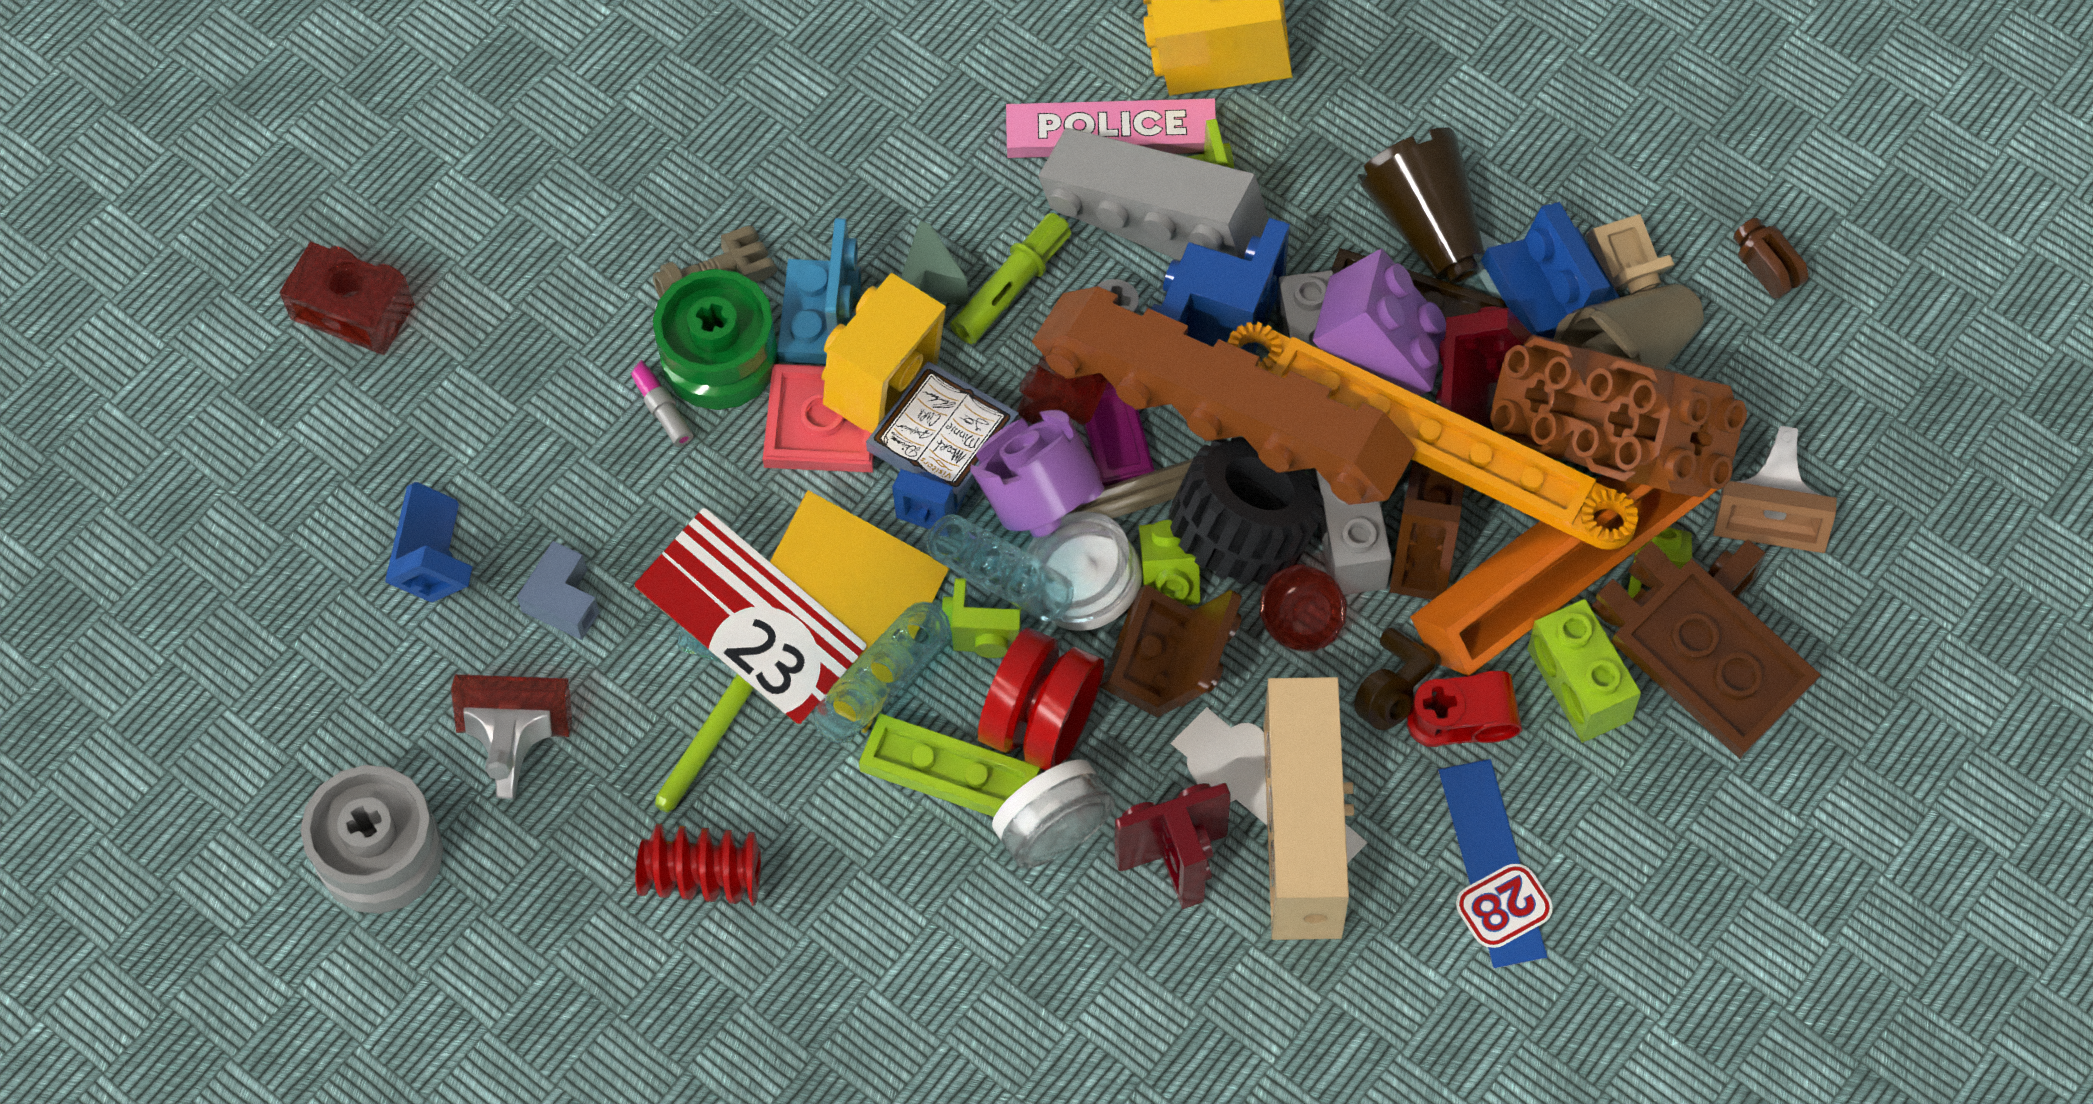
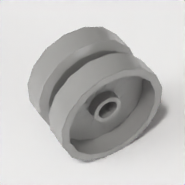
(372, 839)

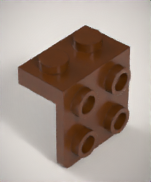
(1170, 650)

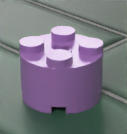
(1037, 473)

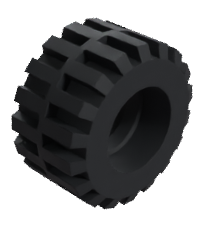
(1244, 514)

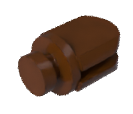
(1770, 257)

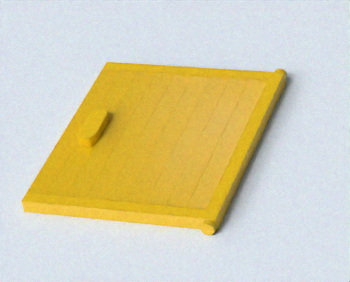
(855, 573)

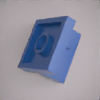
(1548, 272)

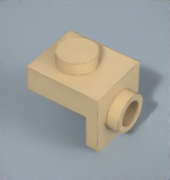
(1628, 255)

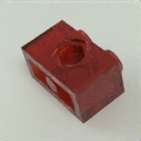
(368, 317)

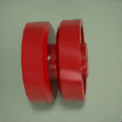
(1040, 699)

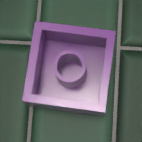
(1382, 323)

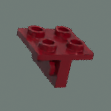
(1178, 834)

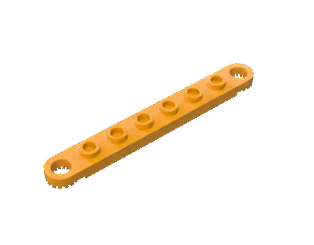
(1458, 445)

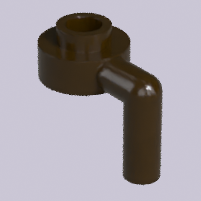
(1388, 696)

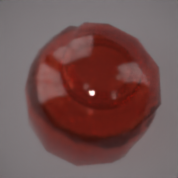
(1303, 608)

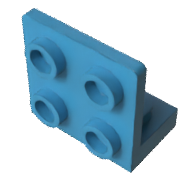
(818, 299)

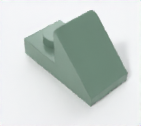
(934, 269)

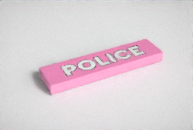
(1155, 124)

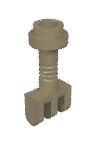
(740, 255)

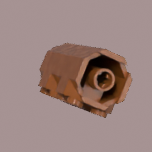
(1619, 416)

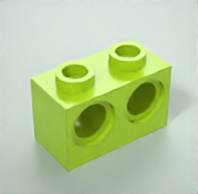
(1583, 670)

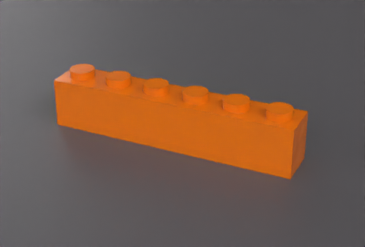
(1535, 579)

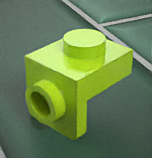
(1167, 565)
(980, 630)

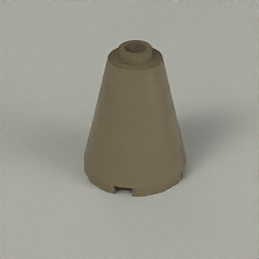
(1639, 326)

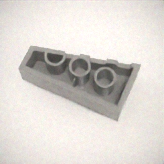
(1153, 195)

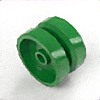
(715, 339)

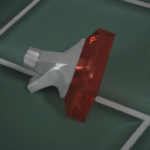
(509, 718)

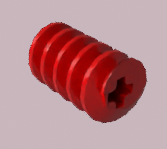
(699, 865)

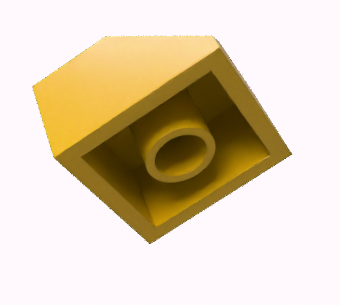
(881, 351)

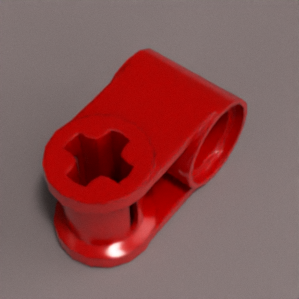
(1474, 710)

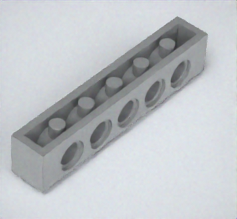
(1354, 534)

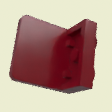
(1474, 358)

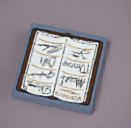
(939, 428)

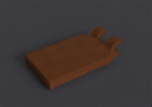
(1705, 649)

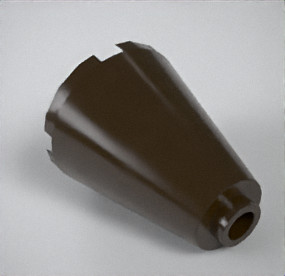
(1428, 202)

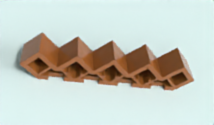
(1226, 394)

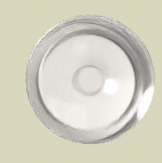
(1097, 562)
(1053, 813)

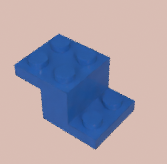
(1221, 291)

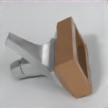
(1776, 503)

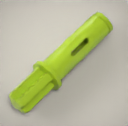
(1009, 280)

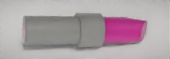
(661, 404)

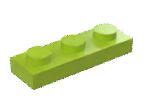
(943, 766)

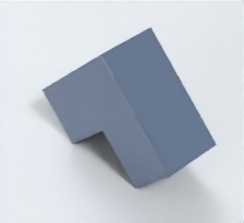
(553, 592)

